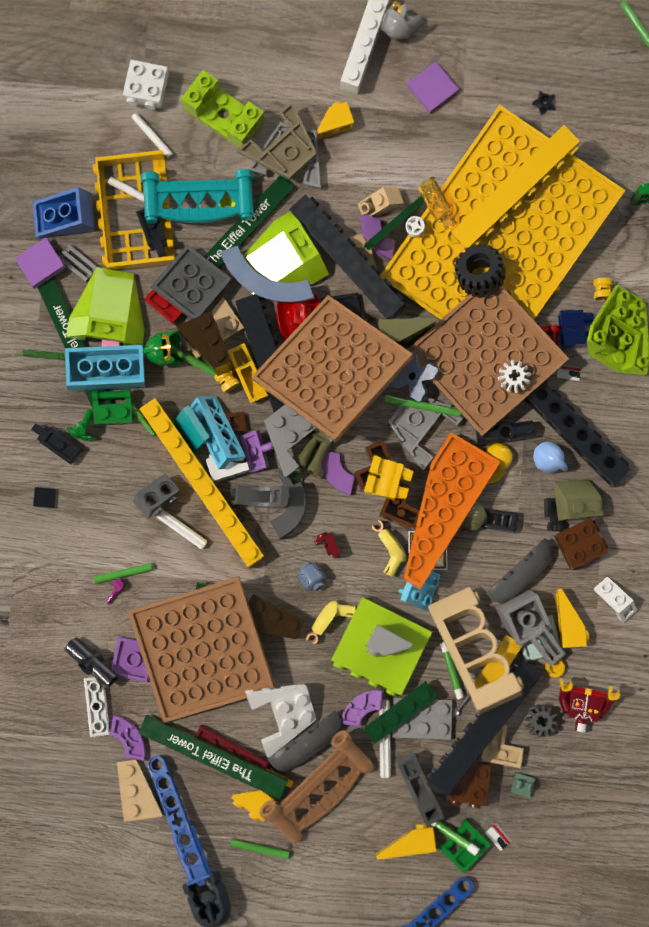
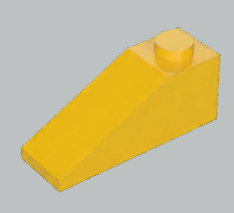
(570, 626)
(413, 842)

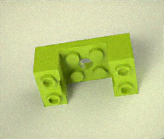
(205, 102)

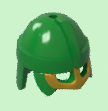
(159, 348)

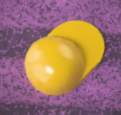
(503, 454)

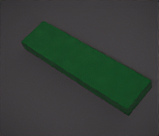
(394, 223)

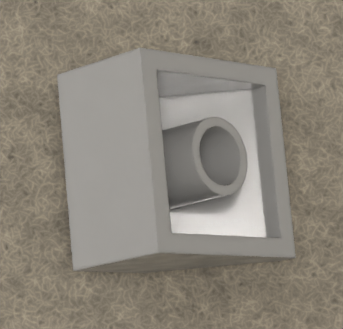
(523, 616)
(385, 642)

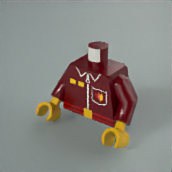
(585, 703)

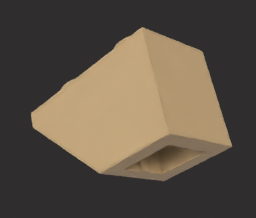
(381, 202)

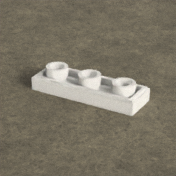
(97, 719)

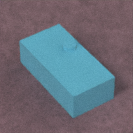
(104, 367)

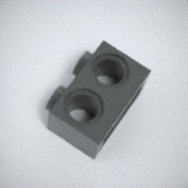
(153, 493)

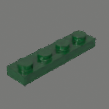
(400, 712)

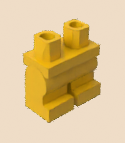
(388, 484)

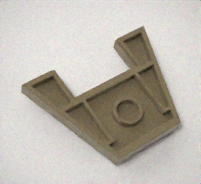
(288, 152)

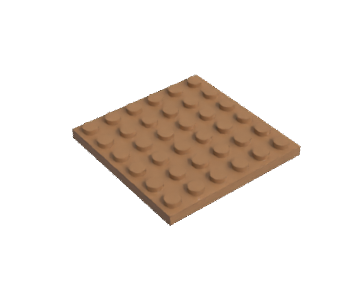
(475, 344)
(332, 368)
(201, 649)

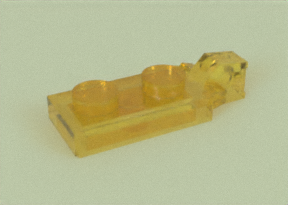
(437, 203)

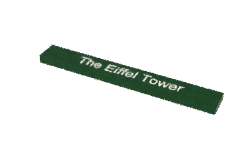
(243, 229)
(60, 316)
(213, 756)

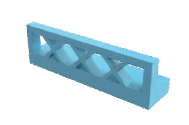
(217, 443)

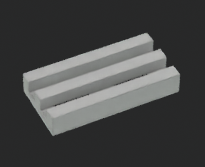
(65, 253)
(537, 633)

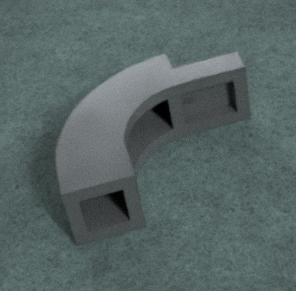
(259, 496)
(294, 513)
(419, 790)

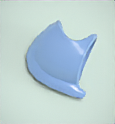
(549, 458)

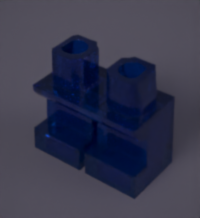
(573, 329)

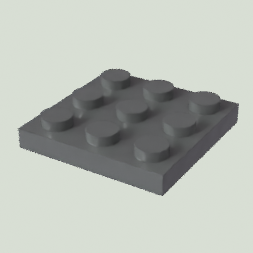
(191, 283)

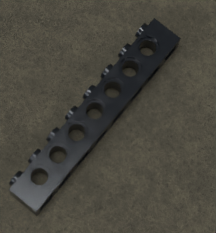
(569, 435)

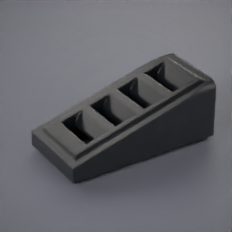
(514, 521)

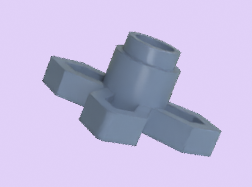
(416, 385)

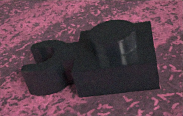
(550, 511)

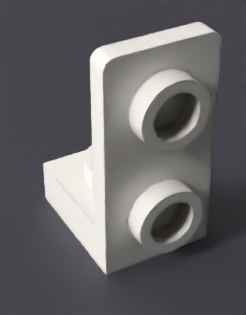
(616, 598)

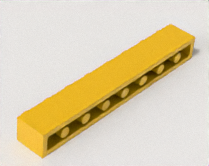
(516, 187)

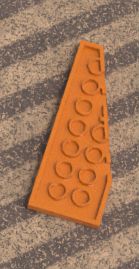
(451, 490)

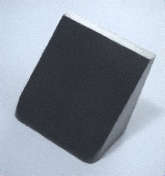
(44, 497)

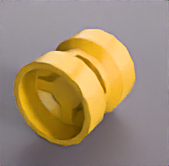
(602, 288)
(227, 381)

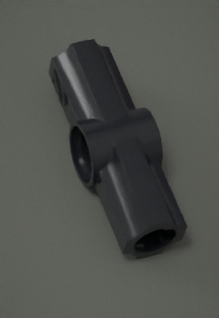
(518, 431)
(91, 662)

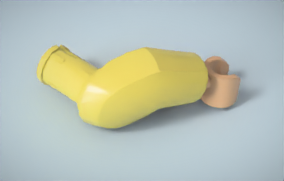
(394, 548)
(327, 615)

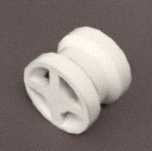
(413, 224)

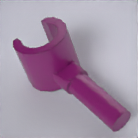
(119, 585)

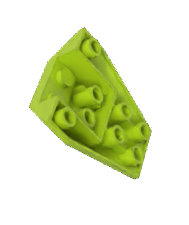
(286, 253)
(108, 309)
(621, 334)

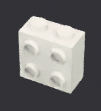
(145, 84)

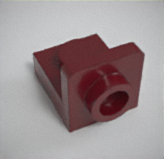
(331, 547)

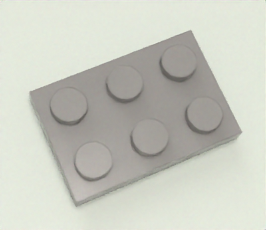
(429, 723)

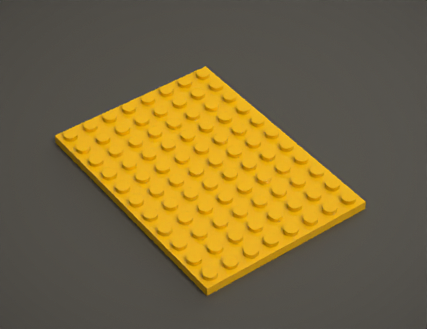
(534, 241)

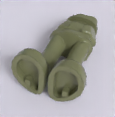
(315, 467)

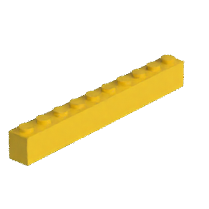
(202, 483)

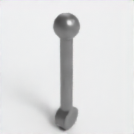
(455, 712)

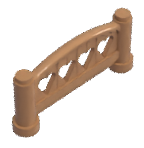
(283, 815)

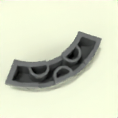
(523, 573)
(306, 744)

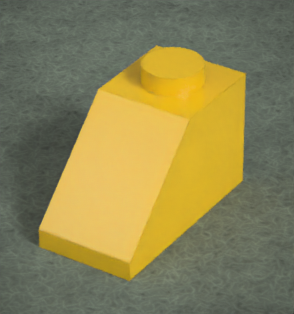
(336, 120)

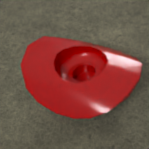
(293, 314)

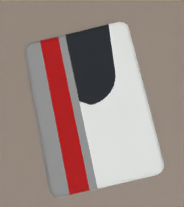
(569, 372)
(498, 837)

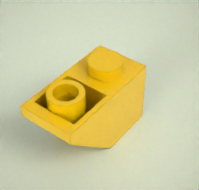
(252, 801)

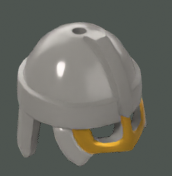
(399, 23)

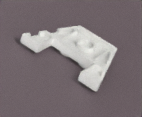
(291, 710)

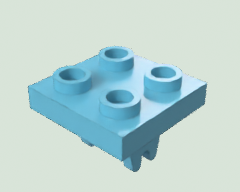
(423, 597)

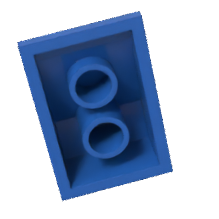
(64, 213)

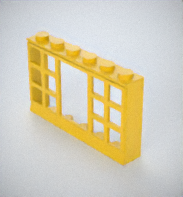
(100, 187)

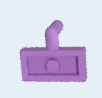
(256, 451)

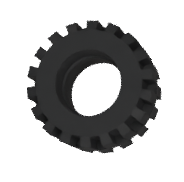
(478, 257)

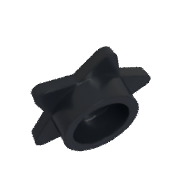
(539, 102)

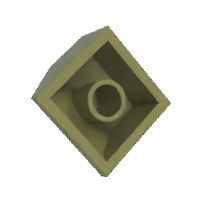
(577, 500)

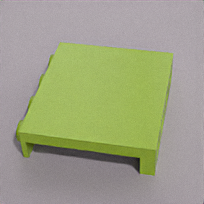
(389, 670)

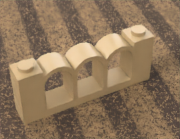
(496, 692)

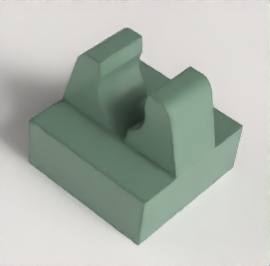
(522, 785)

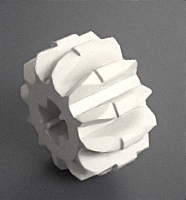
(508, 373)

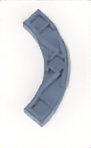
(262, 286)

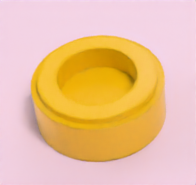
(556, 670)

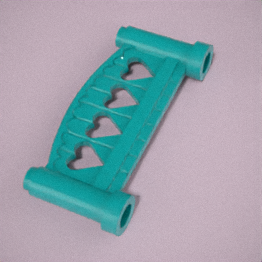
(157, 192)

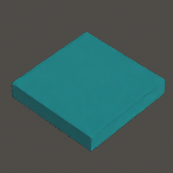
(191, 429)

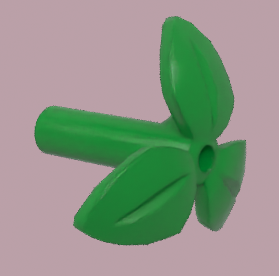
(79, 429)

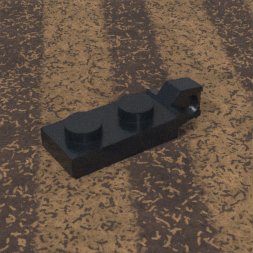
(153, 234)
(57, 443)

